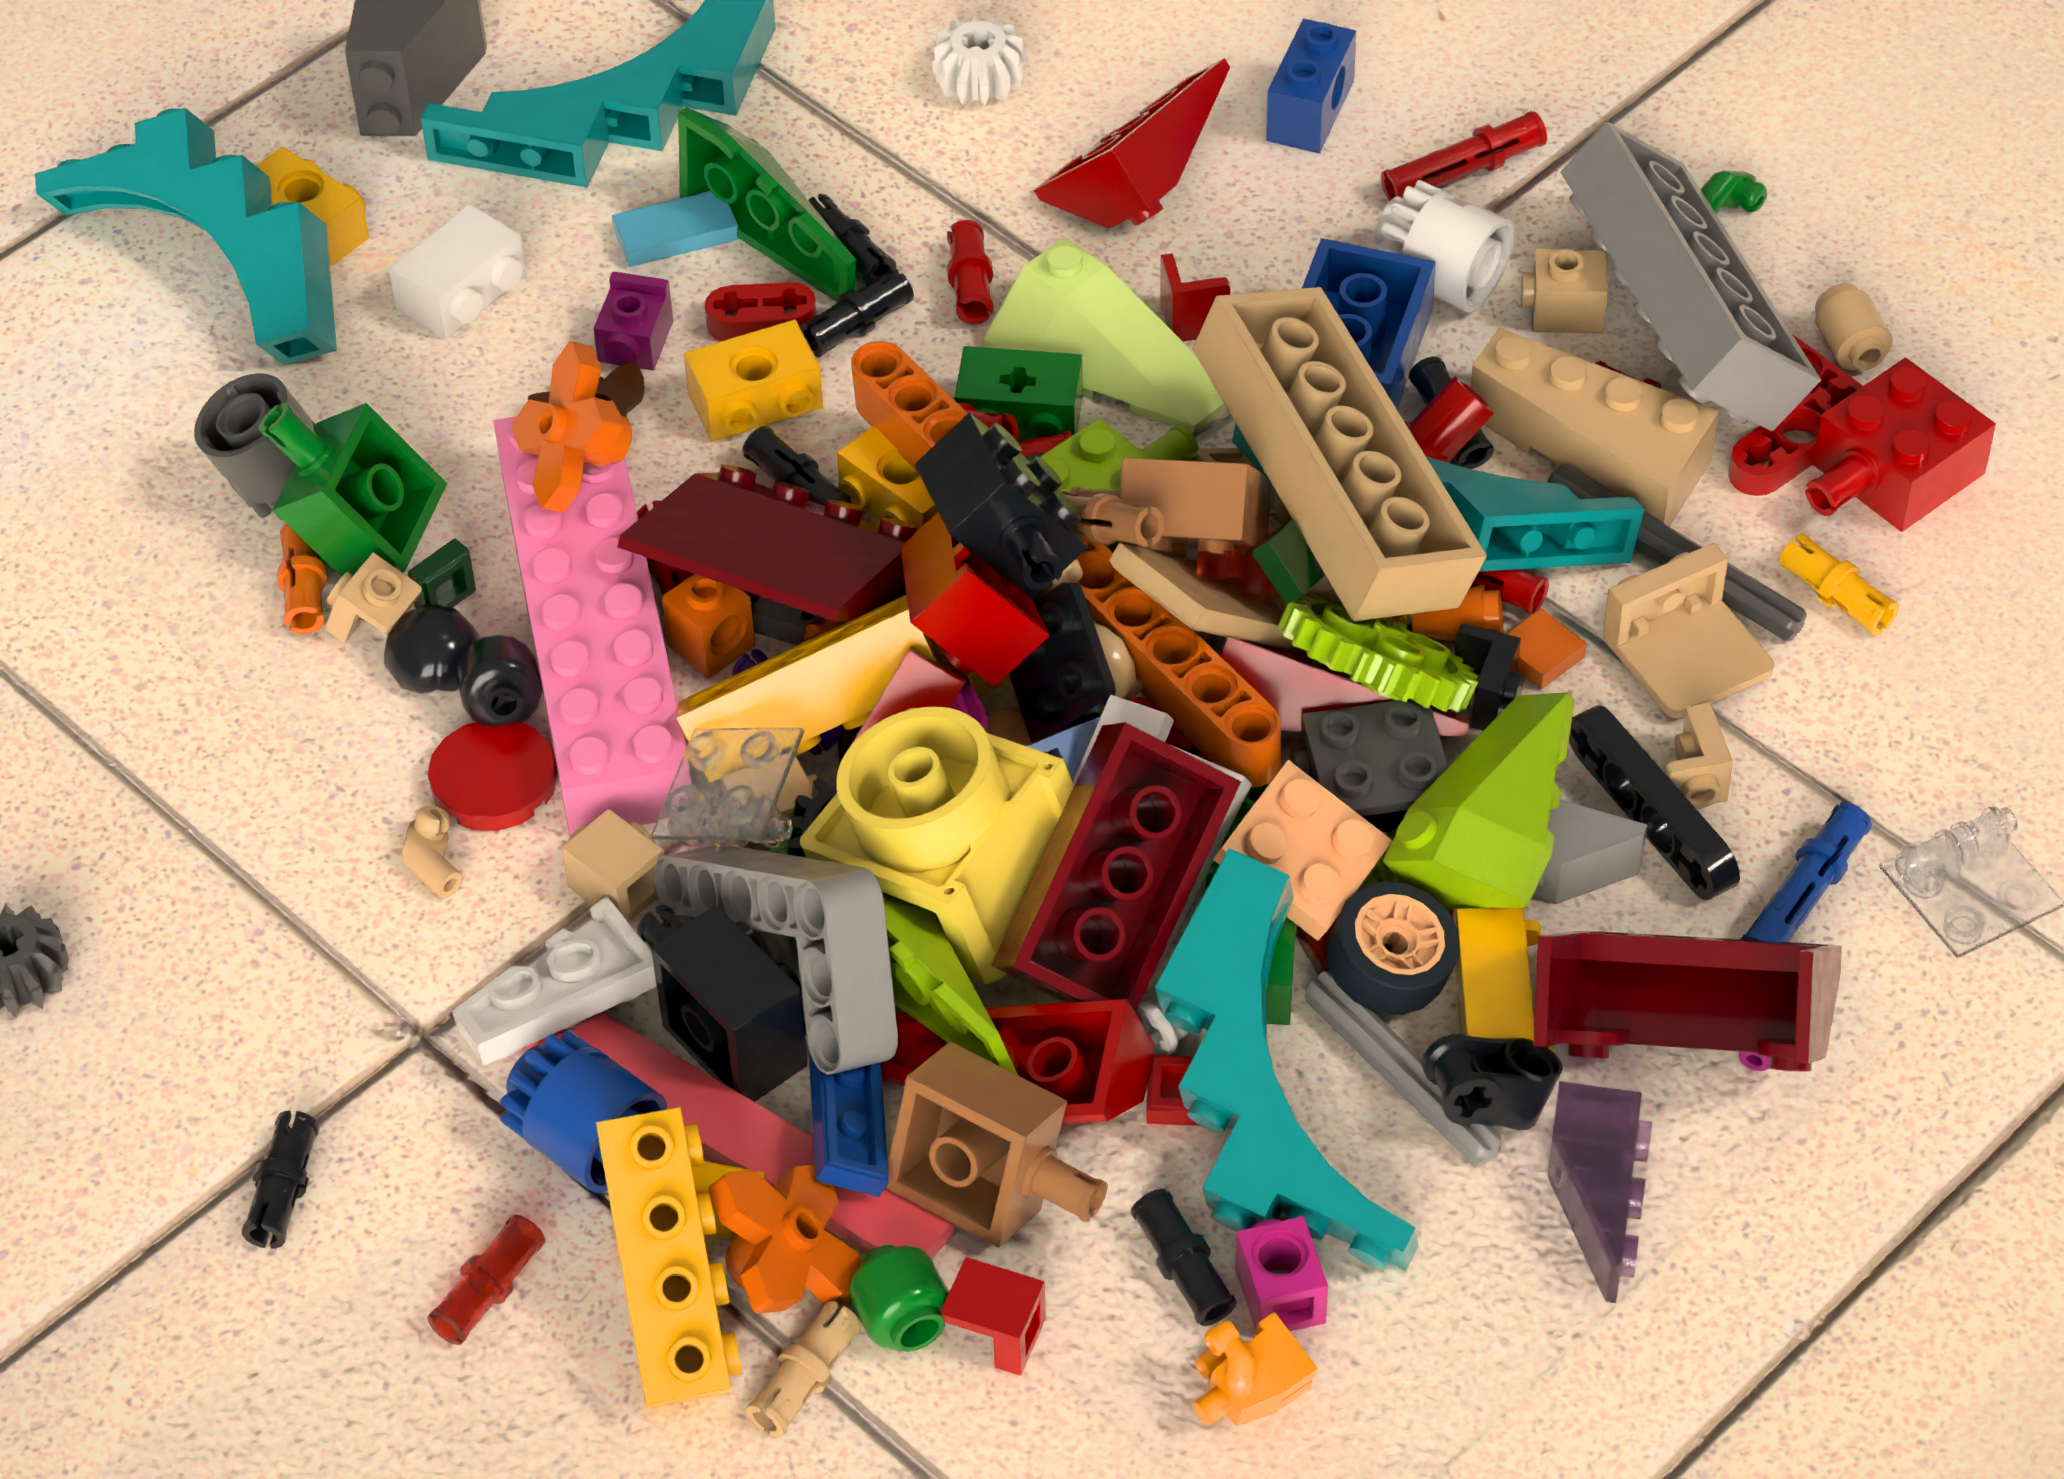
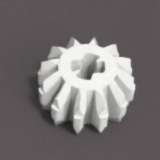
(978, 60)

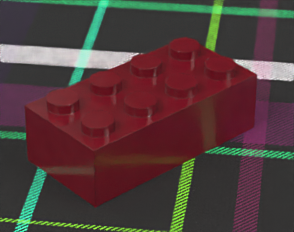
(1116, 869)

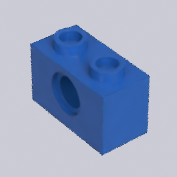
(1311, 85)

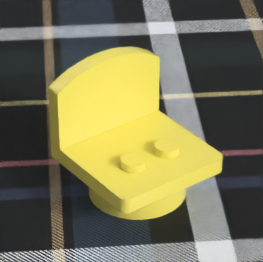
(945, 822)

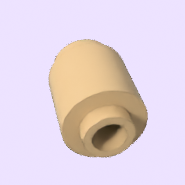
(1852, 327)

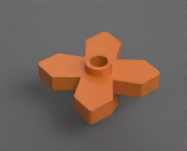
(571, 428)
(783, 1239)

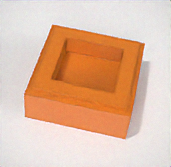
(1546, 648)

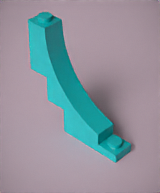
(566, 127)
(1531, 521)

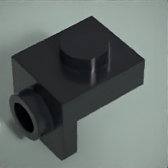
(1496, 663)

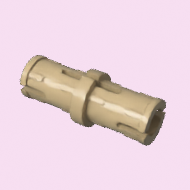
(803, 1369)

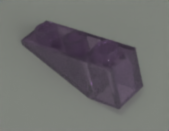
(1591, 1173)

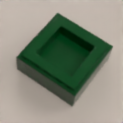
(1288, 562)
(444, 576)

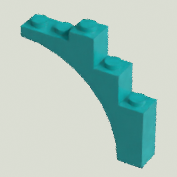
(273, 248)
(1268, 1162)

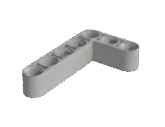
(837, 929)

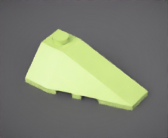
(1080, 306)

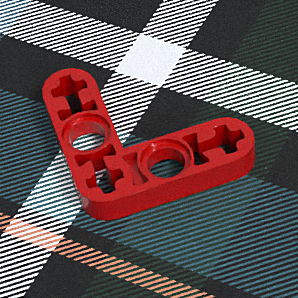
(1788, 457)

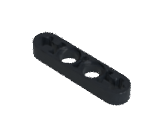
(1653, 799)

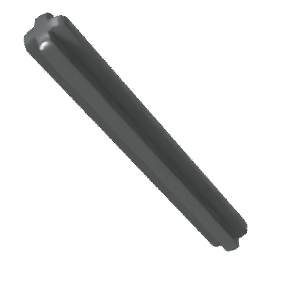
(1663, 543)

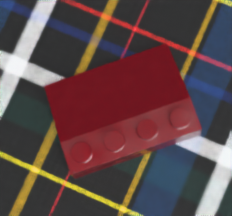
(776, 543)

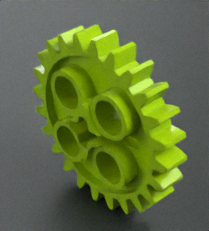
(1379, 654)

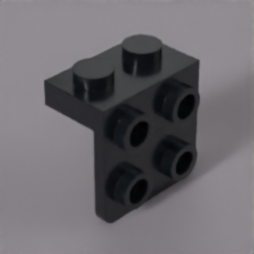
(1068, 672)

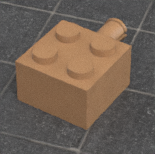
(1201, 503)
(983, 1147)

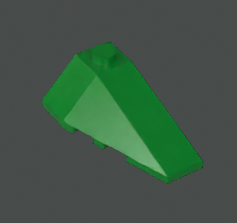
(764, 201)

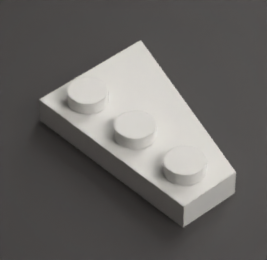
(571, 982)

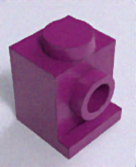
(633, 320)

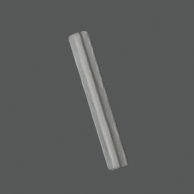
(1397, 1065)

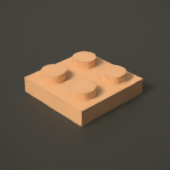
(1312, 839)

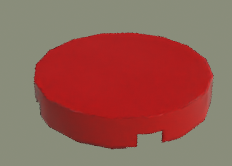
(492, 775)

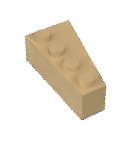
(1596, 421)

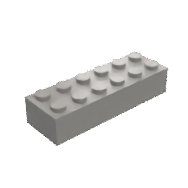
(1688, 279)

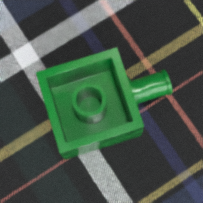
(353, 487)

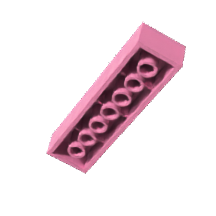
(595, 642)

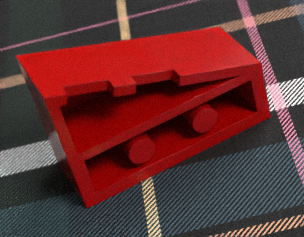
(968, 605)

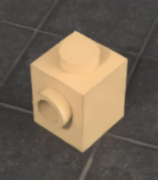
(1566, 291)
(612, 862)

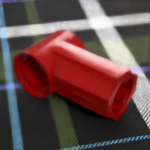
(1449, 420)

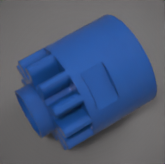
(560, 1095)

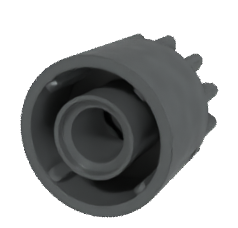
(232, 442)

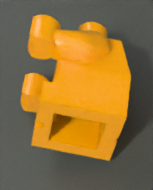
(1251, 1376)

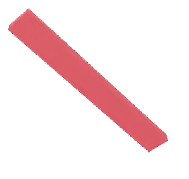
(753, 1138)

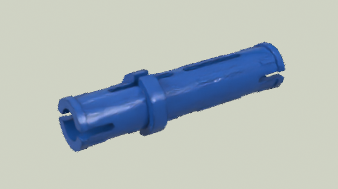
(1818, 865)

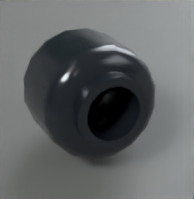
(499, 681)

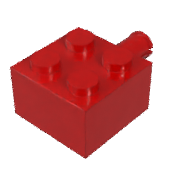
(1899, 447)

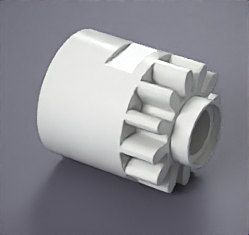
(1461, 237)

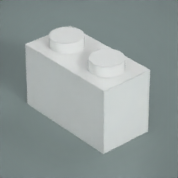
(457, 272)

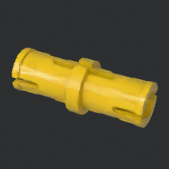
(1839, 584)

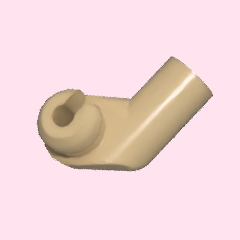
(425, 851)

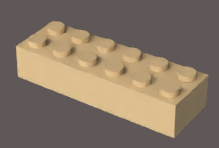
(1338, 453)

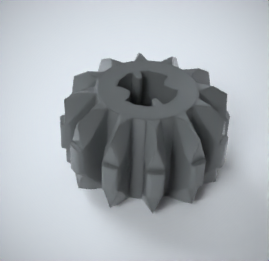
(29, 958)

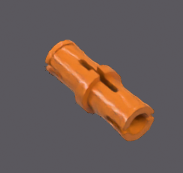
(302, 581)

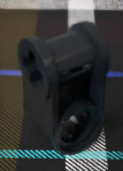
(1491, 1079)

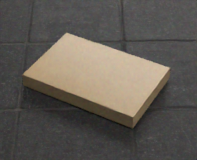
(1201, 601)

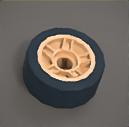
(1422, 943)

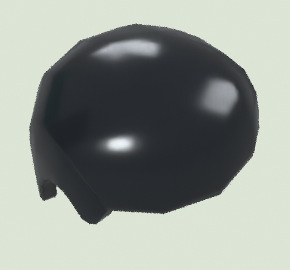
(426, 648)

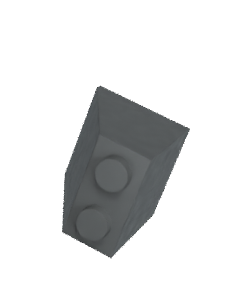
(409, 57)

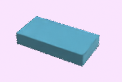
(674, 228)

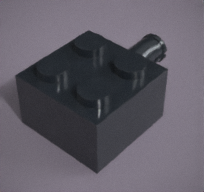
(1002, 504)
(727, 1000)

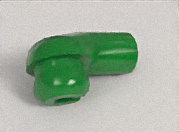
(1734, 190)

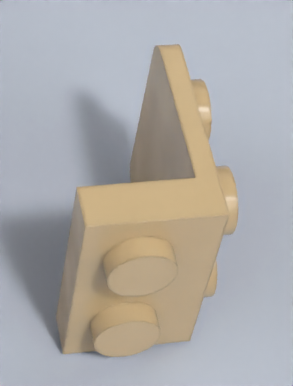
(1681, 633)

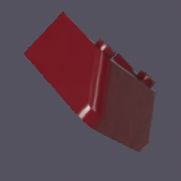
(1686, 994)

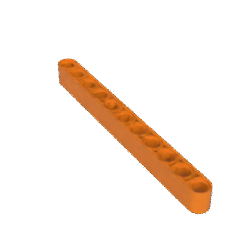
(1170, 659)

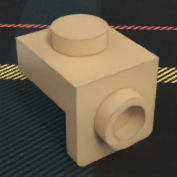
(372, 594)

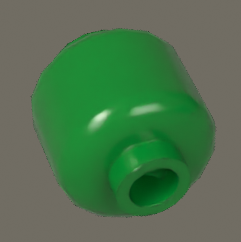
(899, 1297)

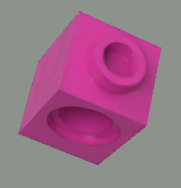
(1295, 1297)

